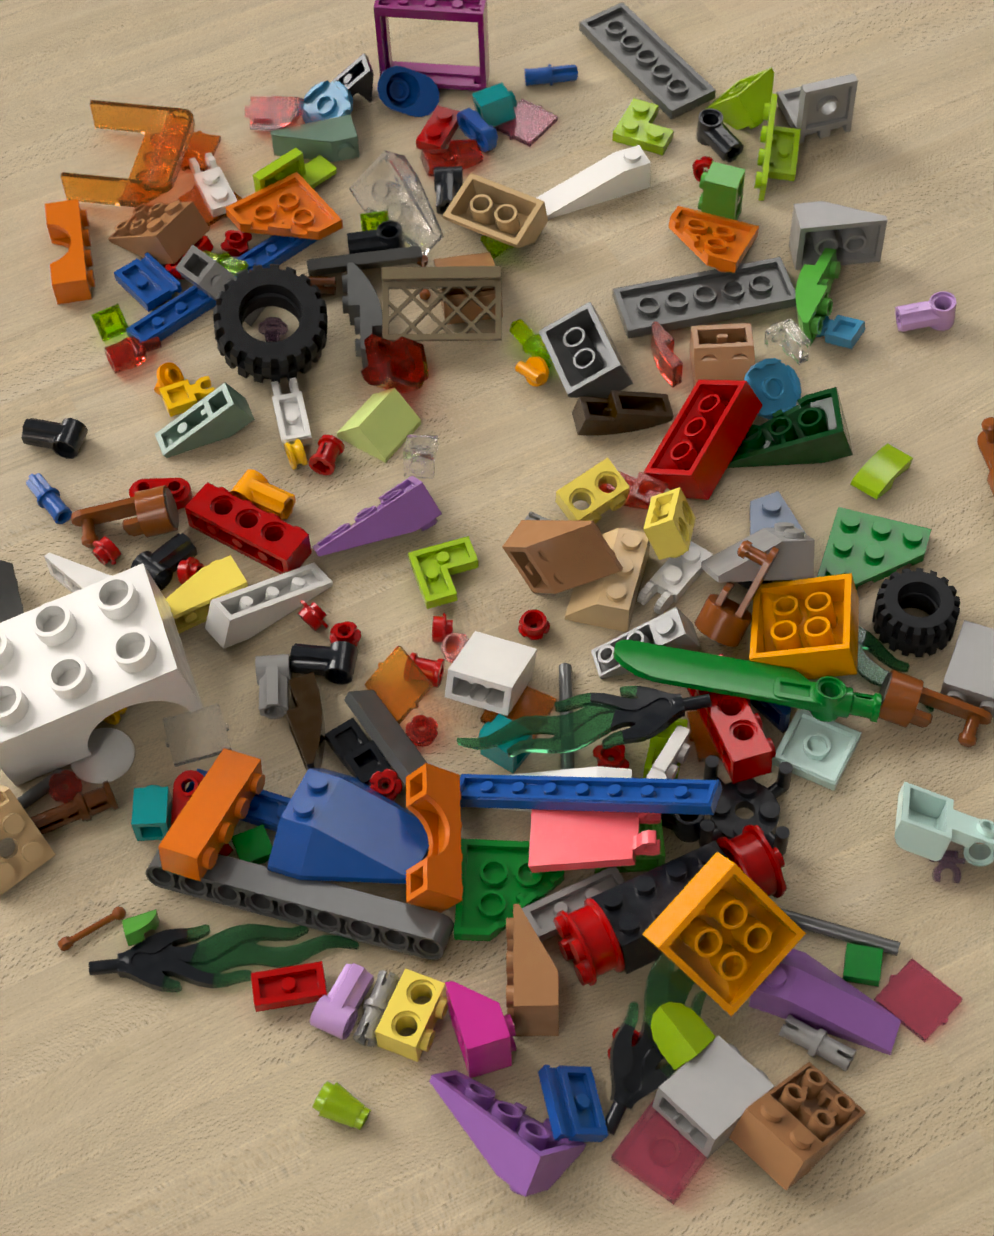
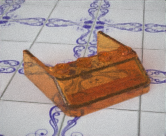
(158, 161)

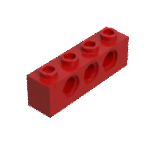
(248, 529)
(737, 735)

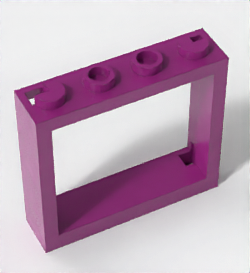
(444, 75)

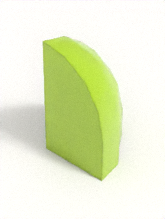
(679, 1033)

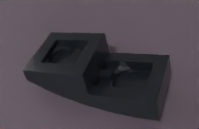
(355, 751)

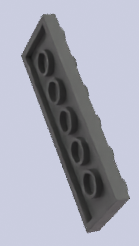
(647, 60)
(704, 297)

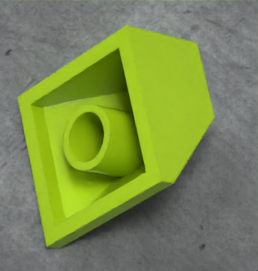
(745, 100)

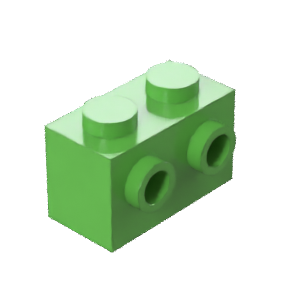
(722, 190)

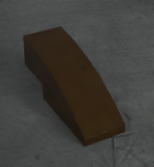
(621, 413)
(307, 720)

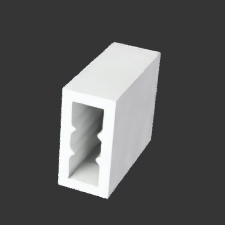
(490, 673)

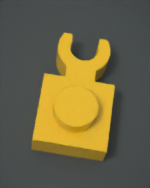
(182, 395)

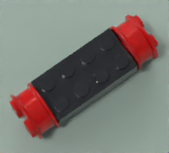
(612, 924)

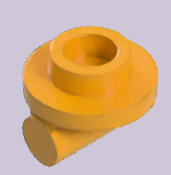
(534, 370)
(167, 374)

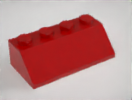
(705, 436)

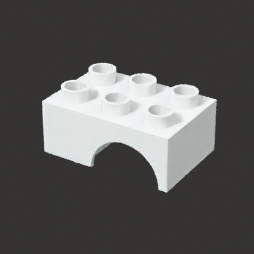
(82, 662)

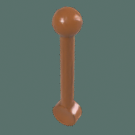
(424, 294)
(67, 942)

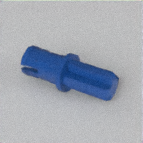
(550, 74)
(48, 498)

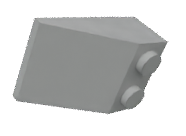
(851, 231)
(792, 562)

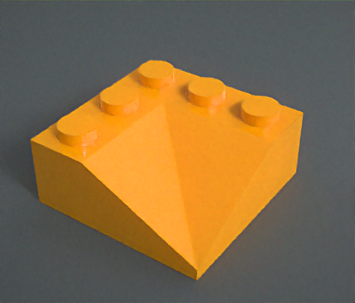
(807, 625)
(724, 933)

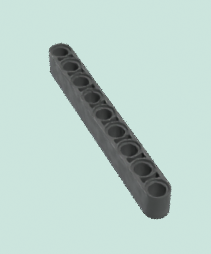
(315, 905)

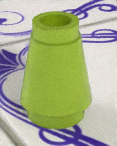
(340, 1106)

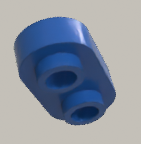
(476, 128)

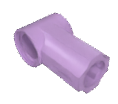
(935, 313)
(339, 1009)

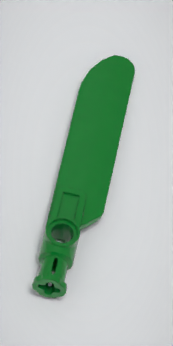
(746, 679)

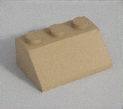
(497, 212)
(612, 599)

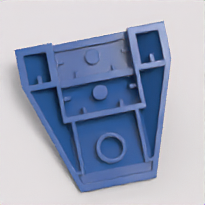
(345, 833)

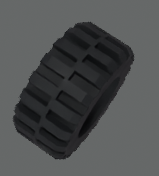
(278, 289)

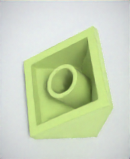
(381, 425)

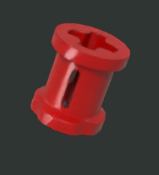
(326, 455)
(431, 669)

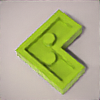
(637, 128)
(435, 565)

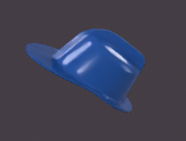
(408, 91)

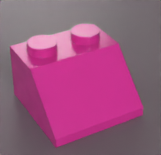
(480, 1029)

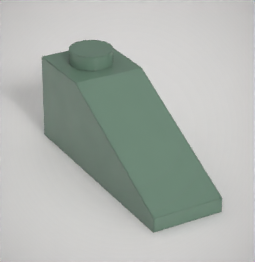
(330, 138)
(206, 422)

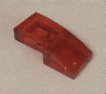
(459, 153)
(663, 354)
(640, 489)

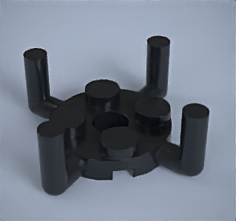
(748, 795)

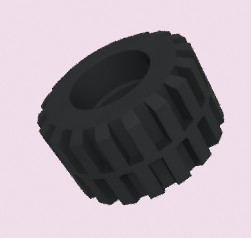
(922, 592)

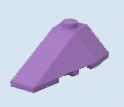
(400, 512)
(825, 1001)
(509, 1140)

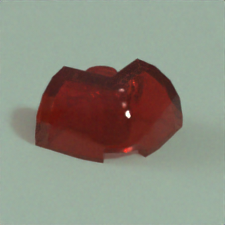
(273, 112)
(395, 364)

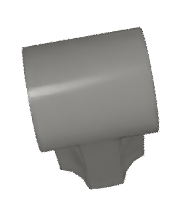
(273, 678)

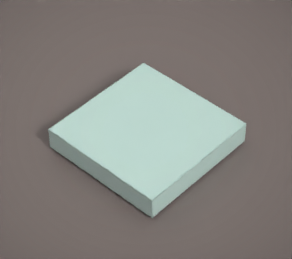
(817, 748)

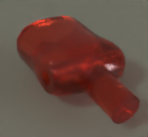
(130, 353)

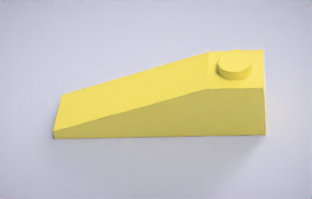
(192, 599)

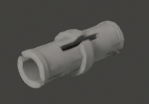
(375, 1007)
(817, 1042)

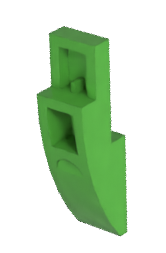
(813, 293)

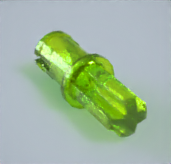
(231, 264)
(531, 342)

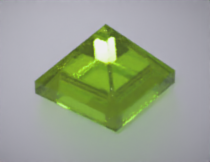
(372, 220)
(494, 246)
(110, 322)

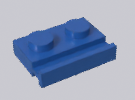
(147, 282)
(573, 1103)

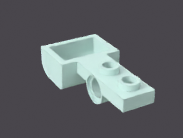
(929, 824)

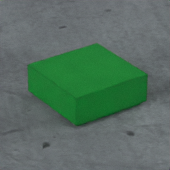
(253, 845)
(862, 964)

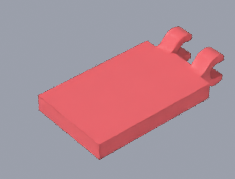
(589, 839)

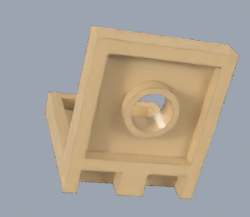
(30, 845)

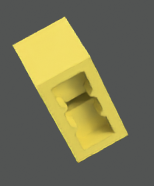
(587, 489)
(669, 524)
(405, 1013)

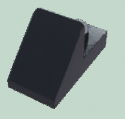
(358, 78)

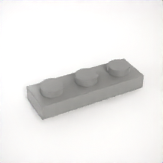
(568, 899)

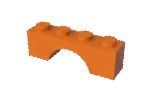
(71, 273)
(435, 800)

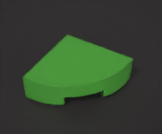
(138, 925)

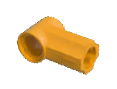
(267, 497)

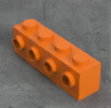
(211, 815)

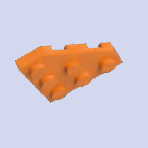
(285, 209)
(714, 238)

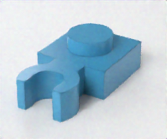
(842, 331)

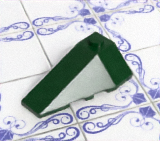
(804, 434)

